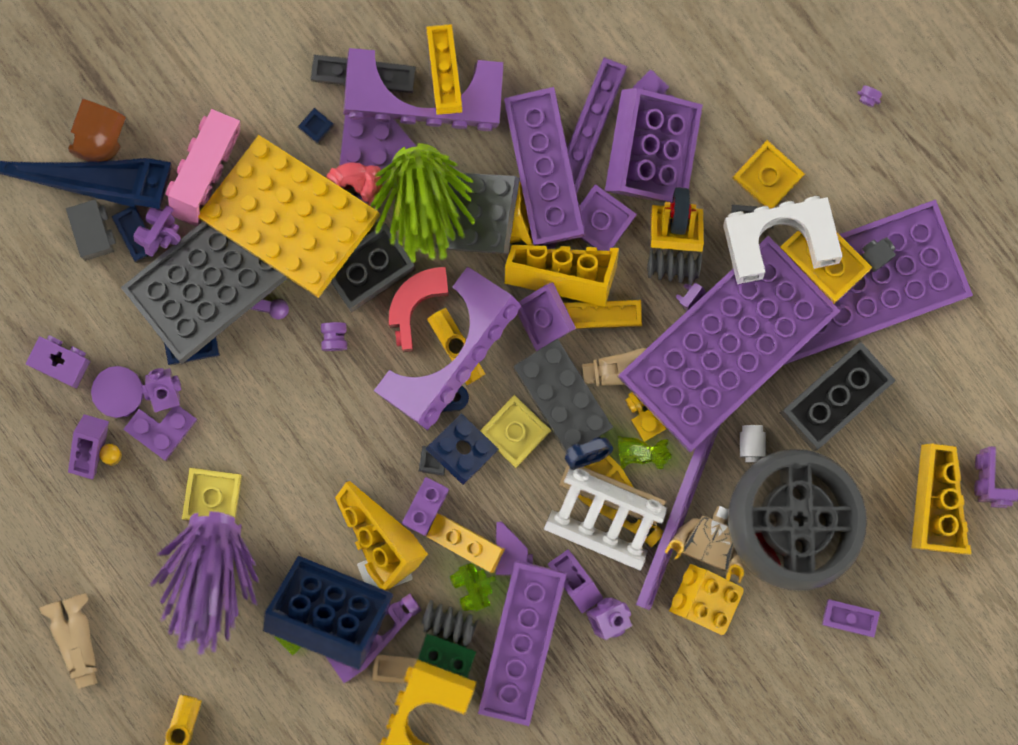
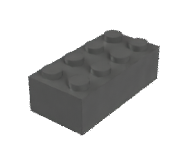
(562, 396)
(837, 396)

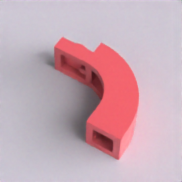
(412, 292)

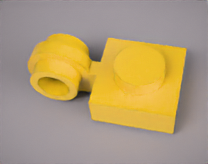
(645, 423)

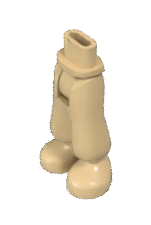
(608, 368)
(73, 638)

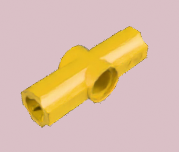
(447, 331)
(184, 718)

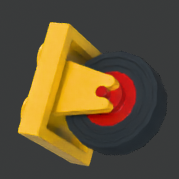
(677, 224)

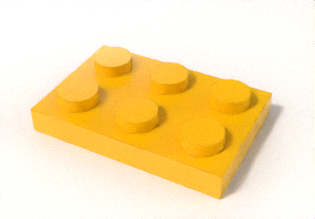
(832, 279)

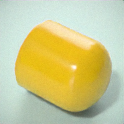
(110, 454)

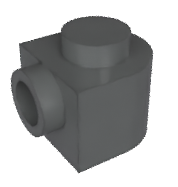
(878, 253)

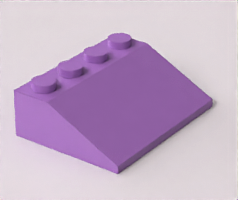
(652, 145)

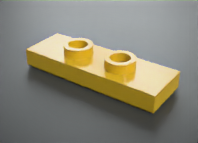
(613, 315)
(465, 543)

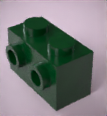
(446, 655)

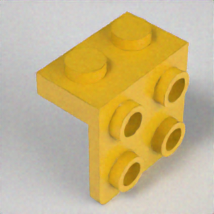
(706, 599)

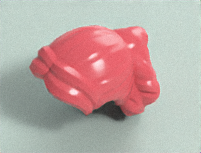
(359, 177)

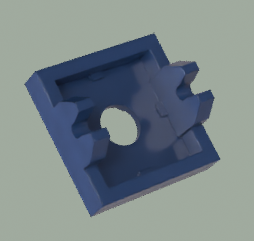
(462, 465)

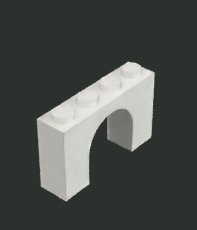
(810, 217)

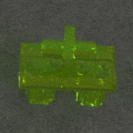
(477, 586)

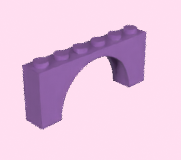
(370, 98)
(428, 395)

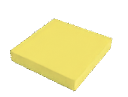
(515, 431)
(211, 492)

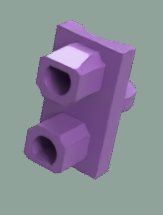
(162, 232)

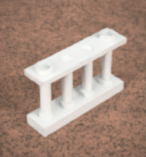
(605, 542)

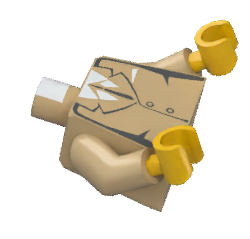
(709, 542)

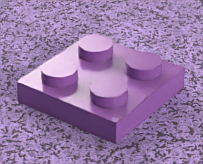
(604, 219)
(545, 316)

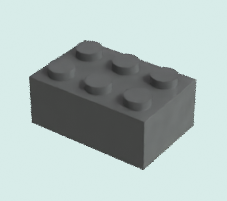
(372, 269)

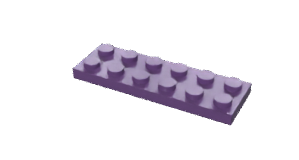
(544, 167)
(522, 643)

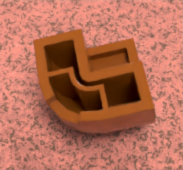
(96, 132)

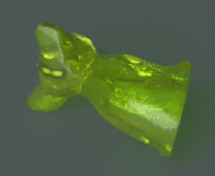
(638, 452)

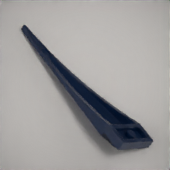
(118, 181)

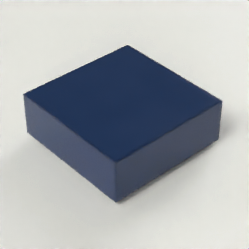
(316, 126)

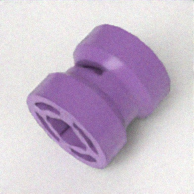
(334, 336)

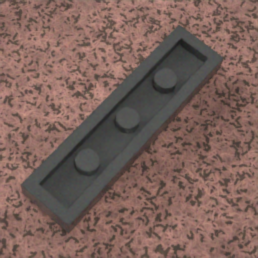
(333, 71)

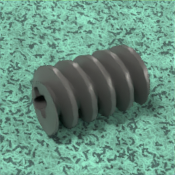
(674, 265)
(449, 624)

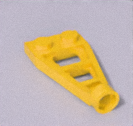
(611, 469)

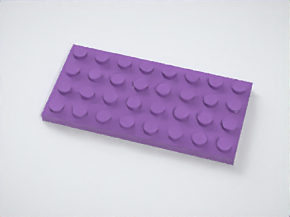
(914, 282)
(728, 346)

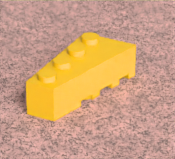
(575, 273)
(939, 503)

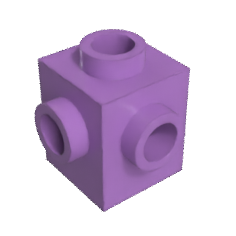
(162, 389)
(609, 618)

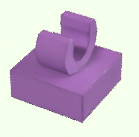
(693, 295)

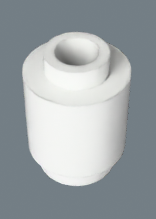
(752, 443)

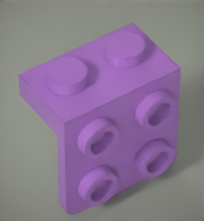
(985, 486)

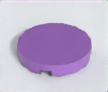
(117, 392)

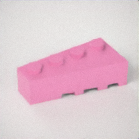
(202, 166)

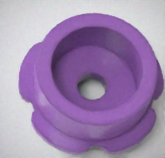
(869, 96)

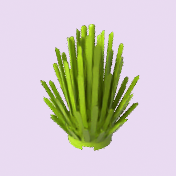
(422, 199)

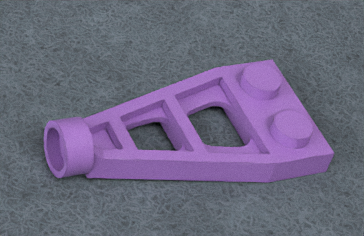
(400, 619)

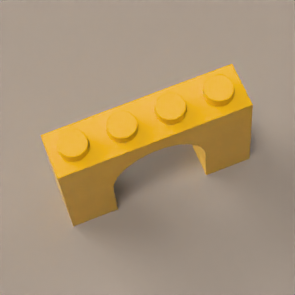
(425, 686)

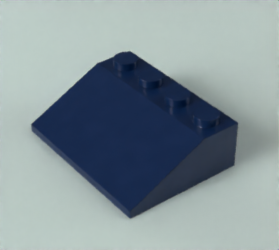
(327, 612)

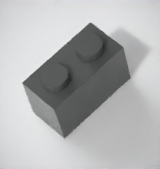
(91, 229)

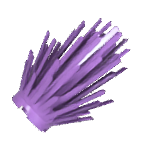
(209, 551)

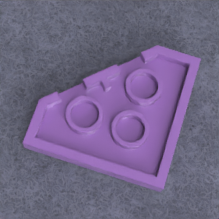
(372, 141)

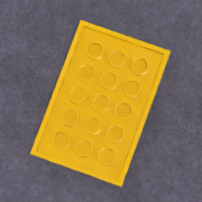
(288, 215)

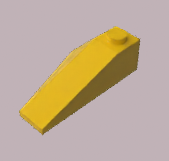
(386, 543)

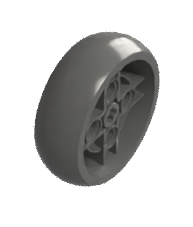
(799, 568)

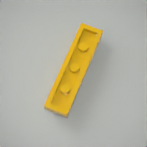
(444, 69)

